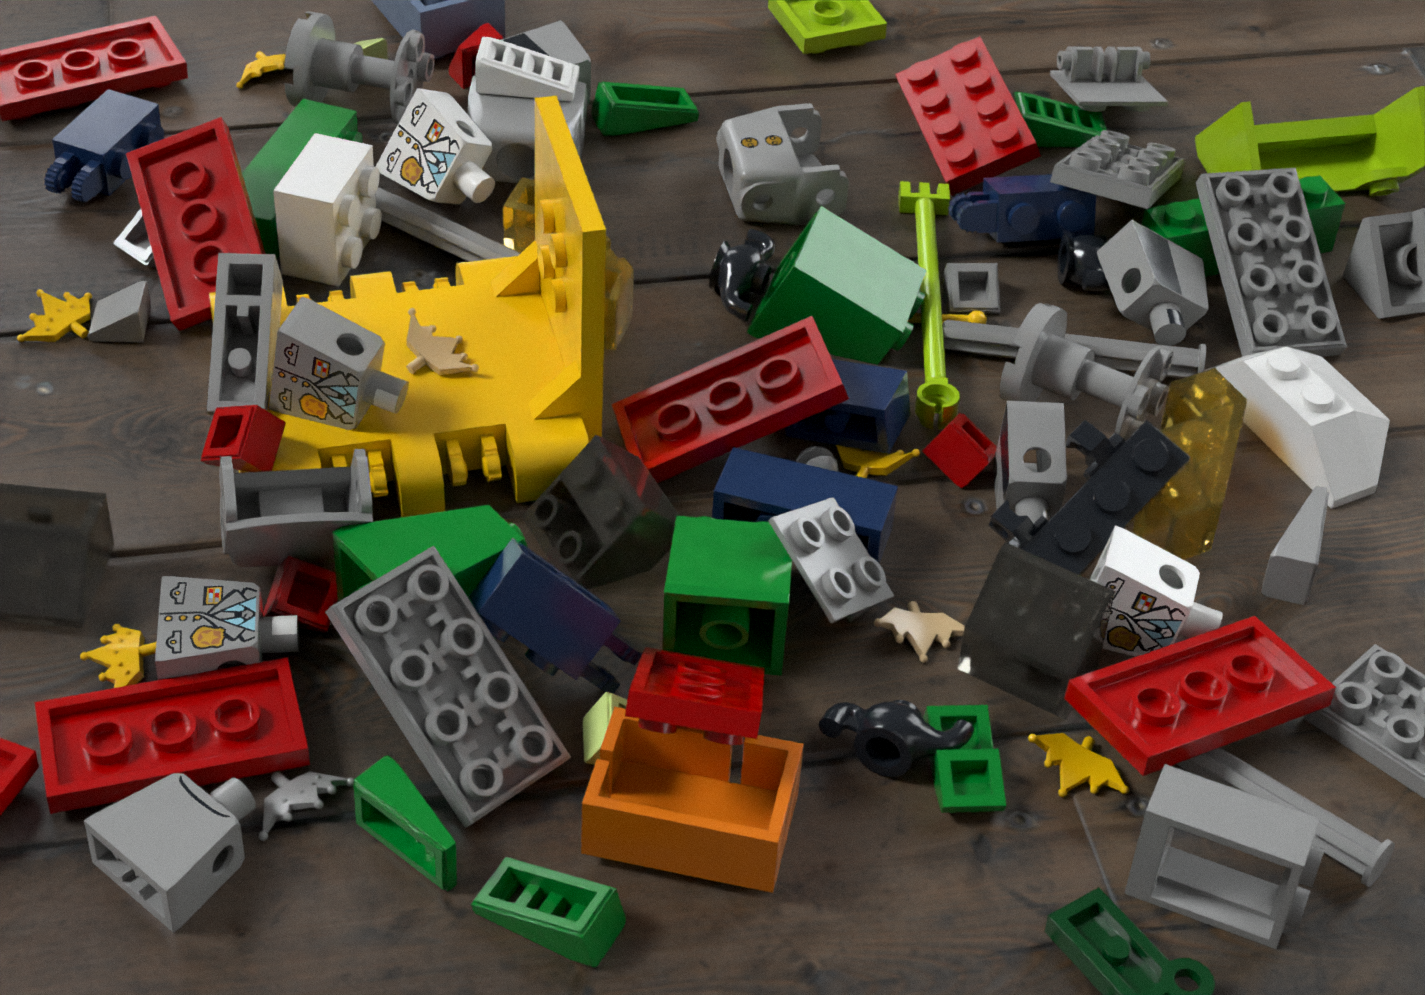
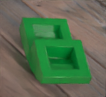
(968, 776)

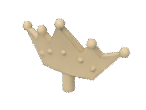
(434, 350)
(920, 628)

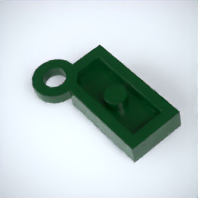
(1117, 953)

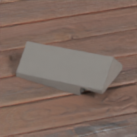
(1390, 263)

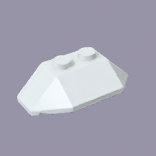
(1312, 420)

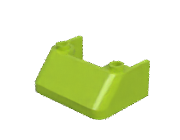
(1347, 152)

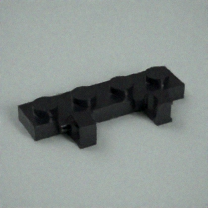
(1119, 487)

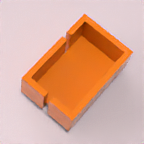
(673, 805)

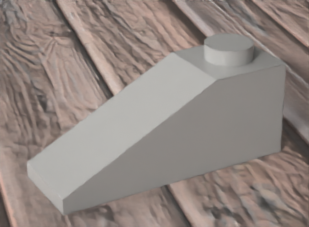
(244, 330)

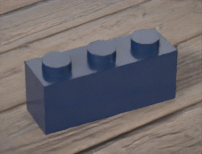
(764, 486)

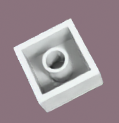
(327, 209)

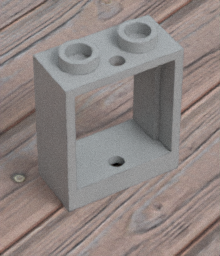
(1214, 891)

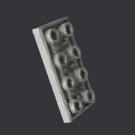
(1120, 170)
(1270, 262)
(448, 685)
(1380, 715)

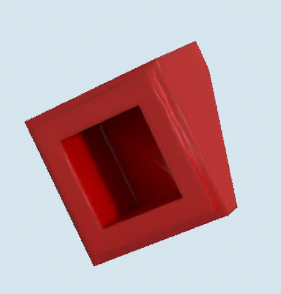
(463, 63)
(246, 435)
(961, 450)
(302, 591)

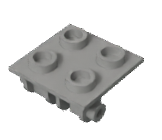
(1107, 78)
(832, 559)

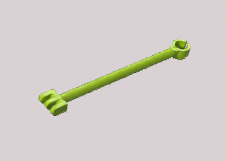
(935, 393)

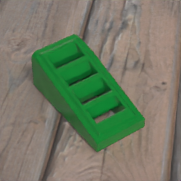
(637, 107)
(1058, 122)
(404, 822)
(581, 936)

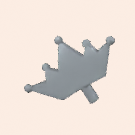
(297, 794)

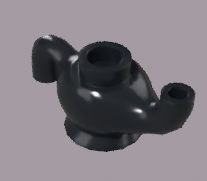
(1080, 262)
(742, 271)
(892, 734)

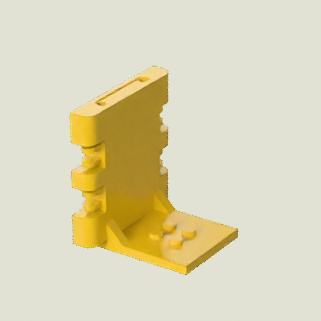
(522, 320)

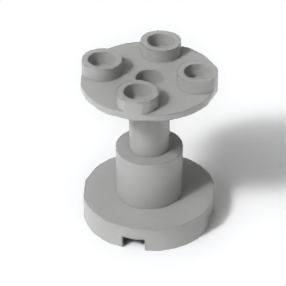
(325, 63)
(1069, 368)

